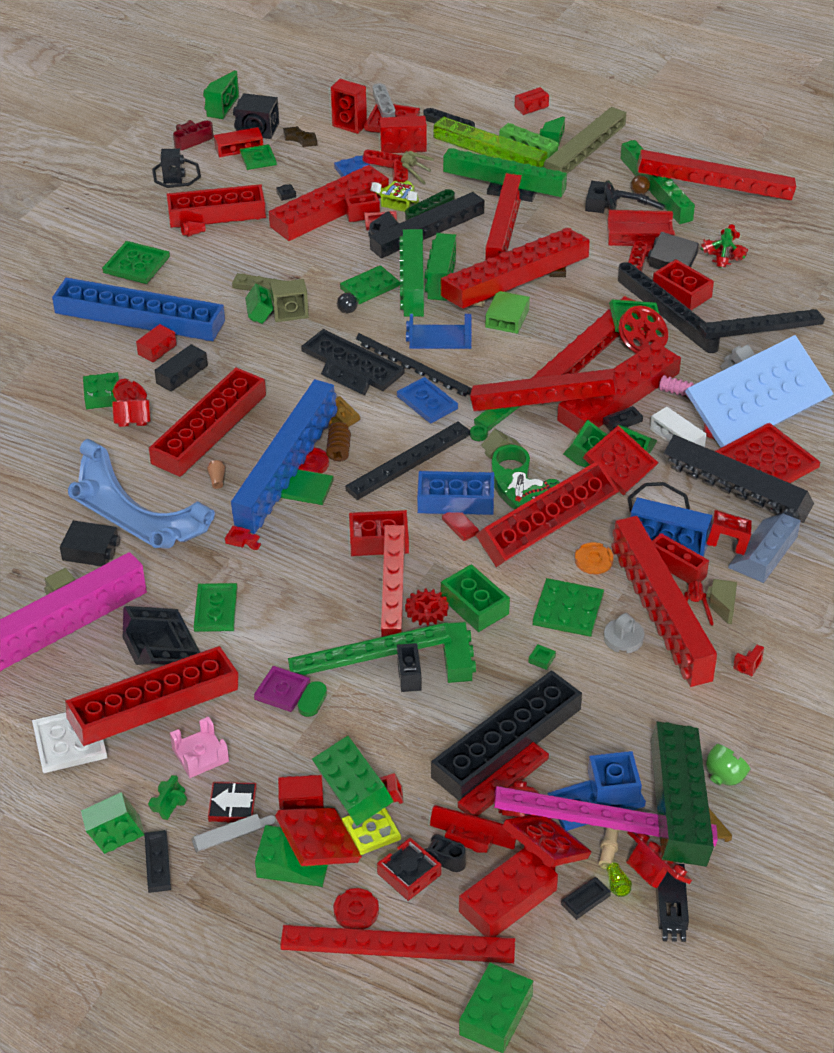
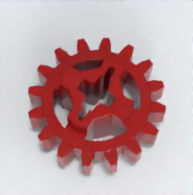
(426, 607)

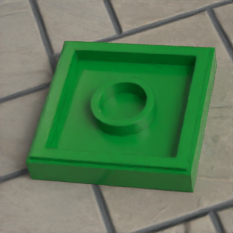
(258, 157)

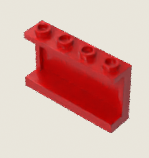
(635, 225)

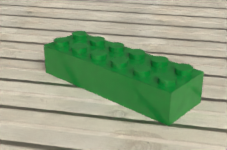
(411, 273)

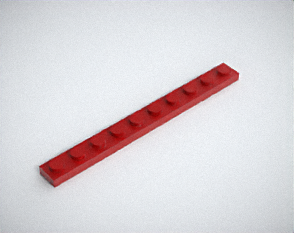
(398, 944)

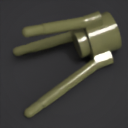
(409, 159)

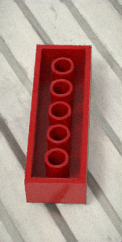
(216, 205)

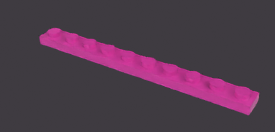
(580, 812)

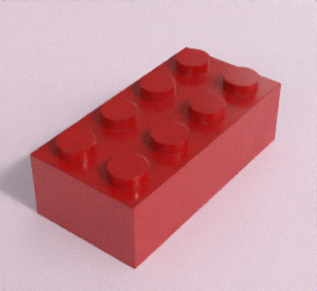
(508, 893)

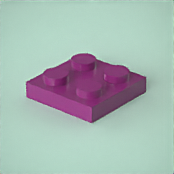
(281, 688)

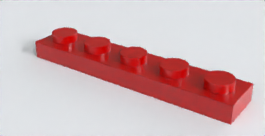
(515, 770)

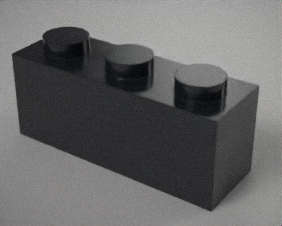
(181, 367)

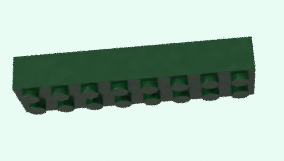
(681, 794)

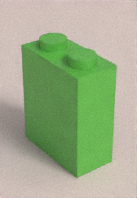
(507, 312)

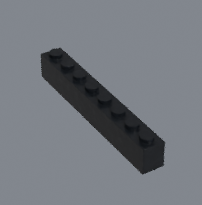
(432, 222)

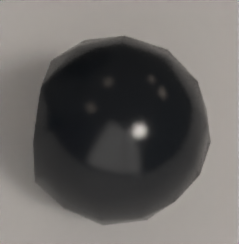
(347, 303)

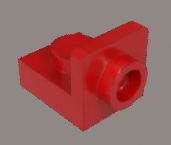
(749, 663)

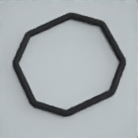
(181, 184)
(657, 484)

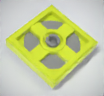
(373, 832)

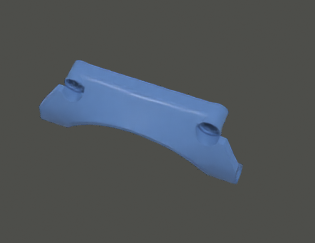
(103, 494)

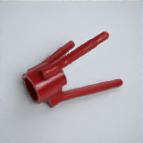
(695, 594)

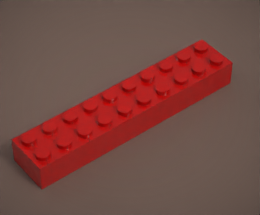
(514, 267)
(664, 602)

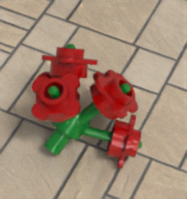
(719, 247)

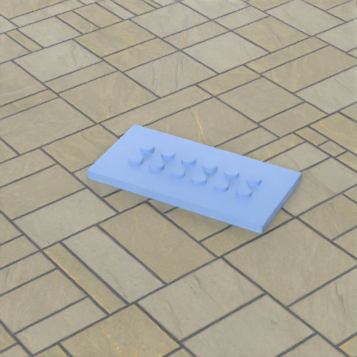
(759, 391)

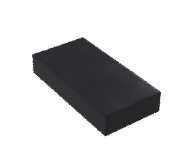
(586, 898)

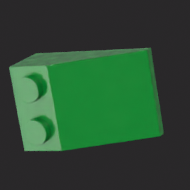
(221, 95)
(582, 442)
(278, 862)

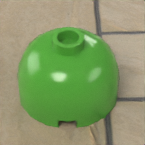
(725, 767)

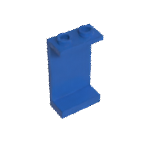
(439, 335)

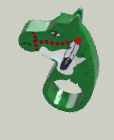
(514, 485)

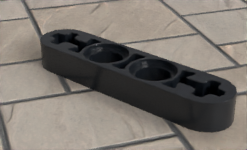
(433, 115)

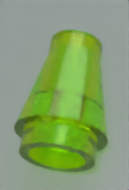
(618, 880)

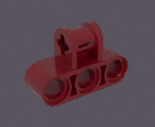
(192, 134)

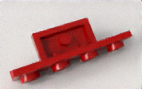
(470, 830)
(649, 864)

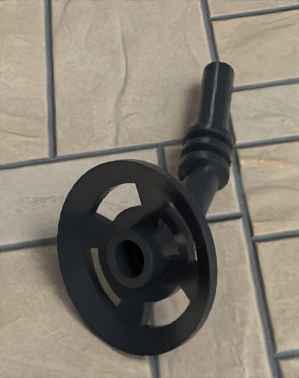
(613, 195)

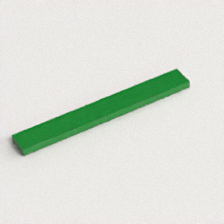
(368, 649)

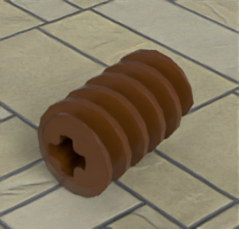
(338, 442)

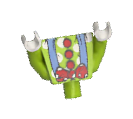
(396, 195)

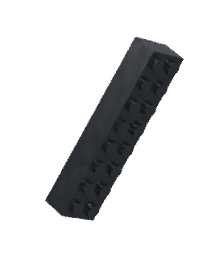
(738, 478)
(505, 734)

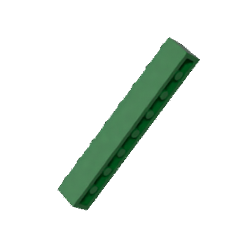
(494, 170)
(660, 187)

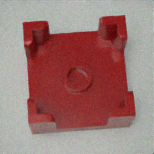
(731, 526)

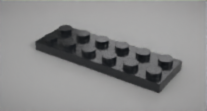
(330, 346)

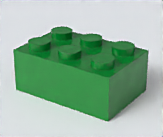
(475, 598)
(496, 1008)

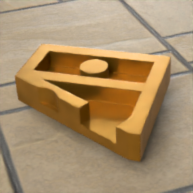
(345, 413)

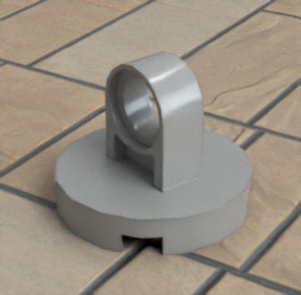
(624, 634)

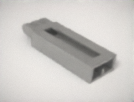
(230, 831)

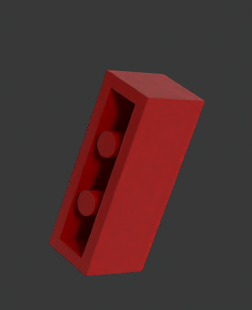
(231, 142)
(681, 560)

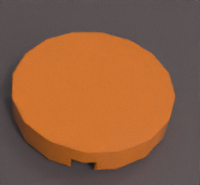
(594, 558)

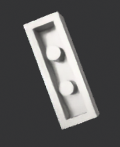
(667, 423)

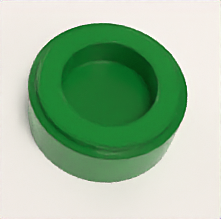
(478, 433)

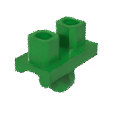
(170, 796)

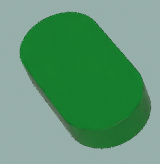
(312, 699)

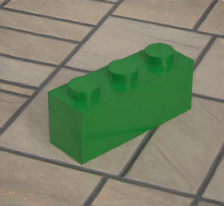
(458, 654)

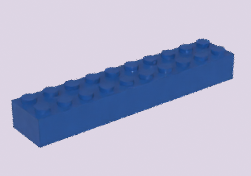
(138, 308)
(284, 456)

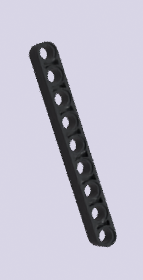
(668, 306)

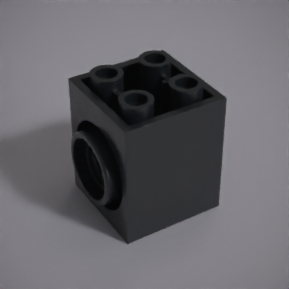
(255, 112)

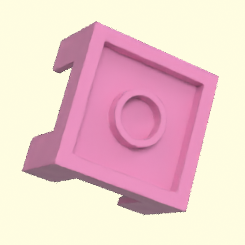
(201, 750)

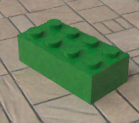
(440, 264)
(352, 780)

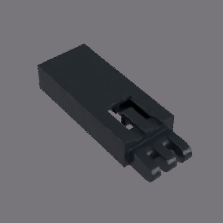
(672, 891)

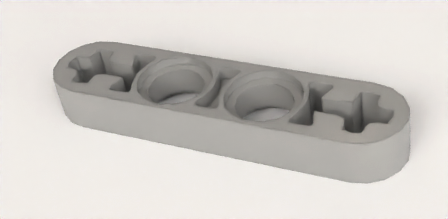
(383, 100)

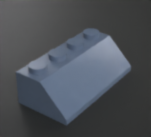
(767, 547)

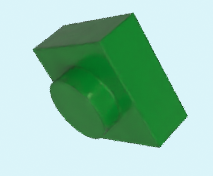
(542, 657)

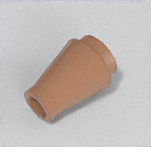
(216, 473)

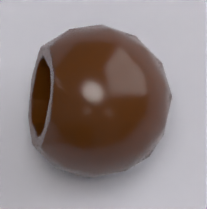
(640, 184)

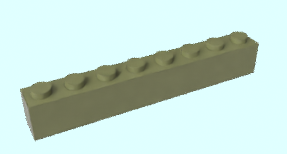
(587, 141)

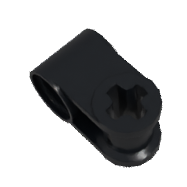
(383, 222)
(448, 853)

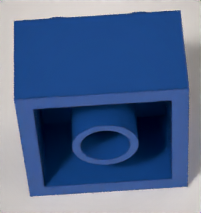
(614, 778)

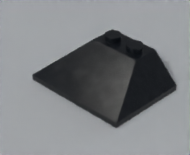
(156, 635)

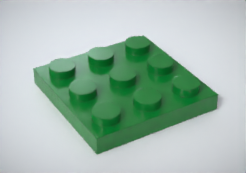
(136, 262)
(568, 607)

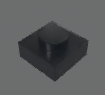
(286, 192)

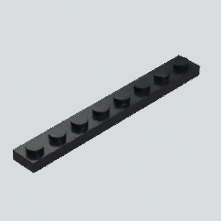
(760, 324)
(408, 362)
(407, 460)

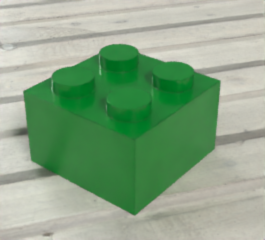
(112, 823)

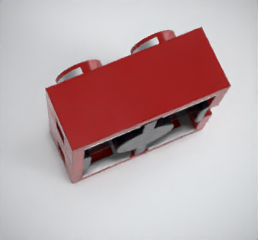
(409, 869)

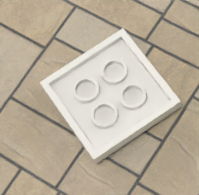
(60, 745)

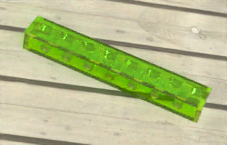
(487, 143)

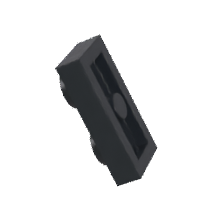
(625, 417)

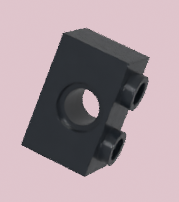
(172, 158)
(596, 197)
(409, 667)

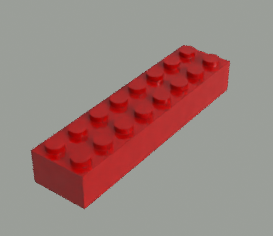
(323, 204)
(634, 379)
(207, 422)
(546, 513)
(151, 695)

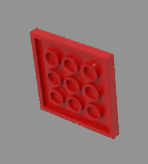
(771, 453)

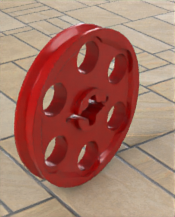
(648, 327)

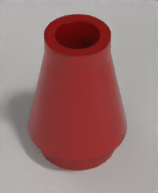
(191, 228)

